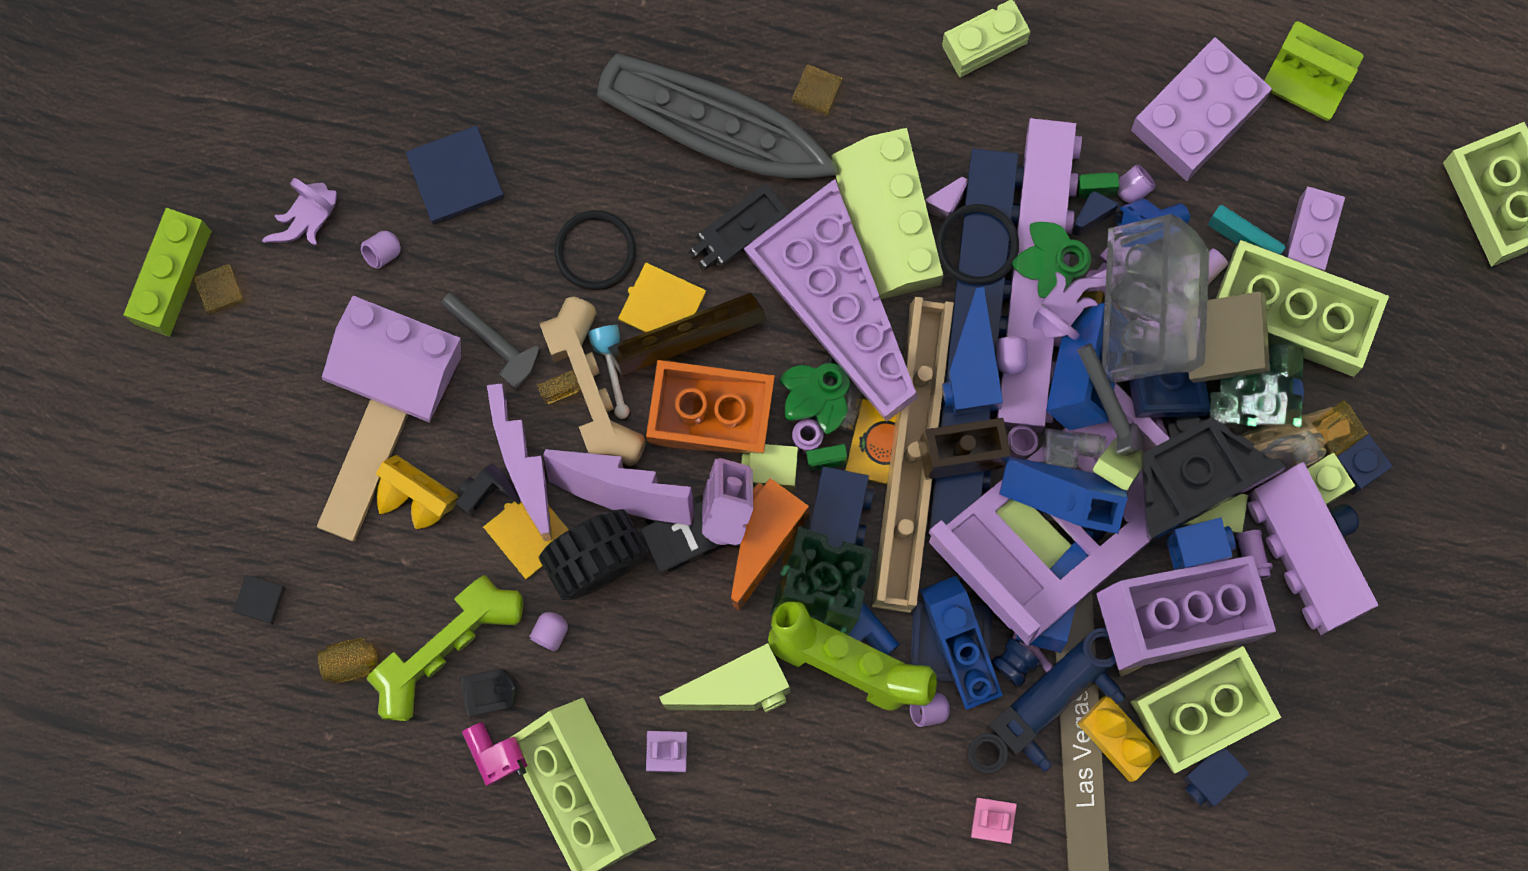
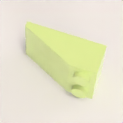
(737, 686)

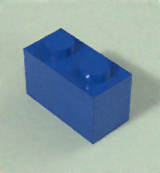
(1200, 544)

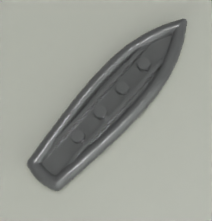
(713, 119)

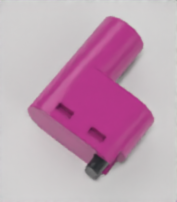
(497, 760)

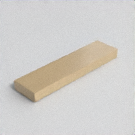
(357, 478)

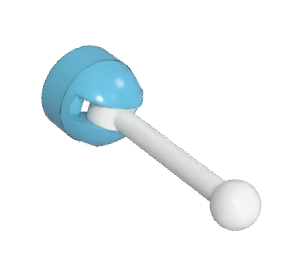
(601, 340)

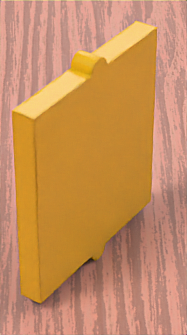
(659, 300)
(520, 538)

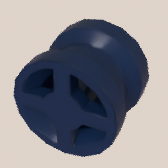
(1015, 662)

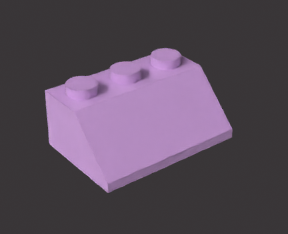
(391, 358)

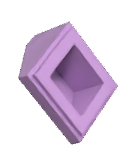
(947, 199)

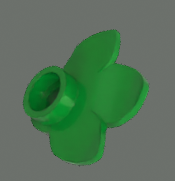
(1048, 255)
(813, 397)

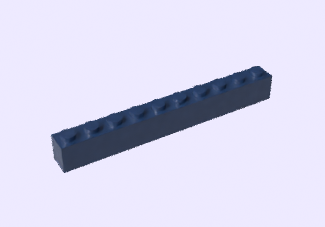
(982, 252)

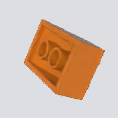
(709, 408)
(767, 534)

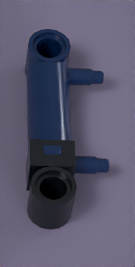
(1044, 703)

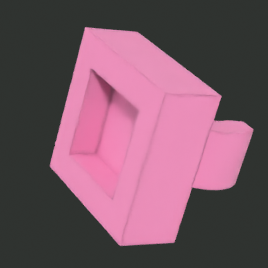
(993, 820)

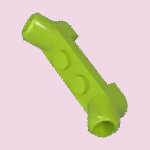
(397, 679)
(887, 681)

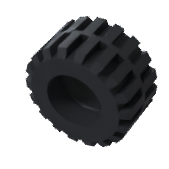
(593, 554)

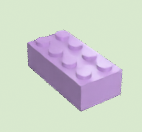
(1185, 612)

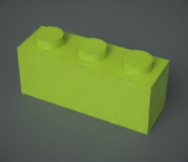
(167, 272)

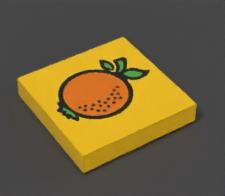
(871, 444)

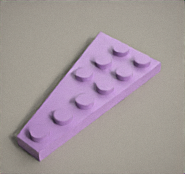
(828, 284)

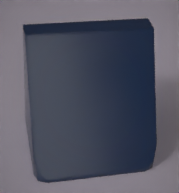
(1094, 212)

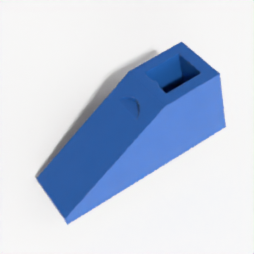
(1065, 493)
(961, 642)

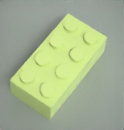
(1308, 306)

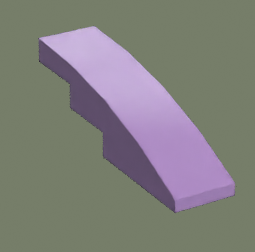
(525, 471)
(607, 483)

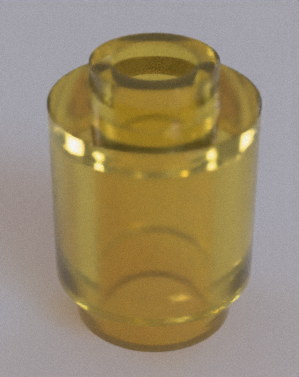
(347, 660)

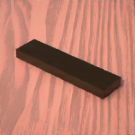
(687, 333)

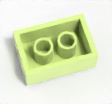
(1494, 190)

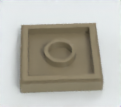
(1235, 338)

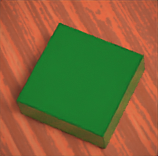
(1102, 183)
(829, 457)

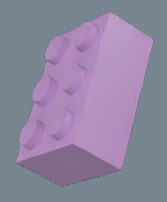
(1201, 109)

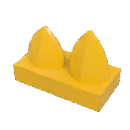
(404, 480)
(1119, 738)

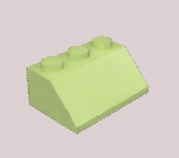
(1206, 709)

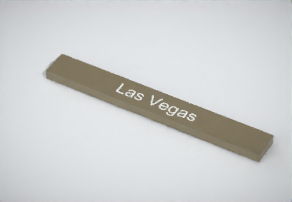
(1082, 766)

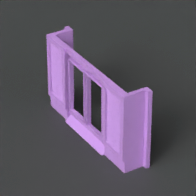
(1013, 576)

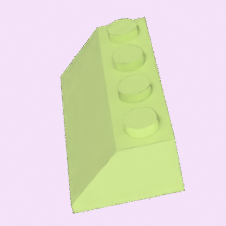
(889, 212)
(581, 789)

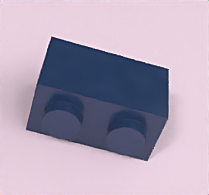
(840, 506)

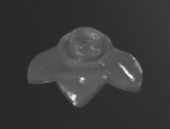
(1297, 448)

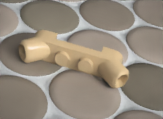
(565, 339)

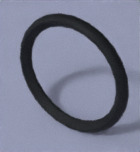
(970, 209)
(589, 215)

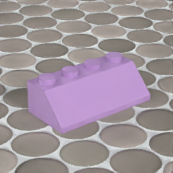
(1311, 550)

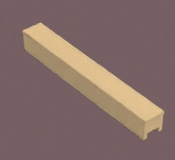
(907, 489)

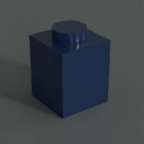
(1364, 463)
(1214, 778)

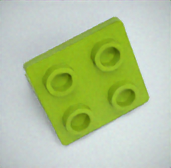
(1313, 70)

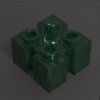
(1263, 396)
(824, 578)

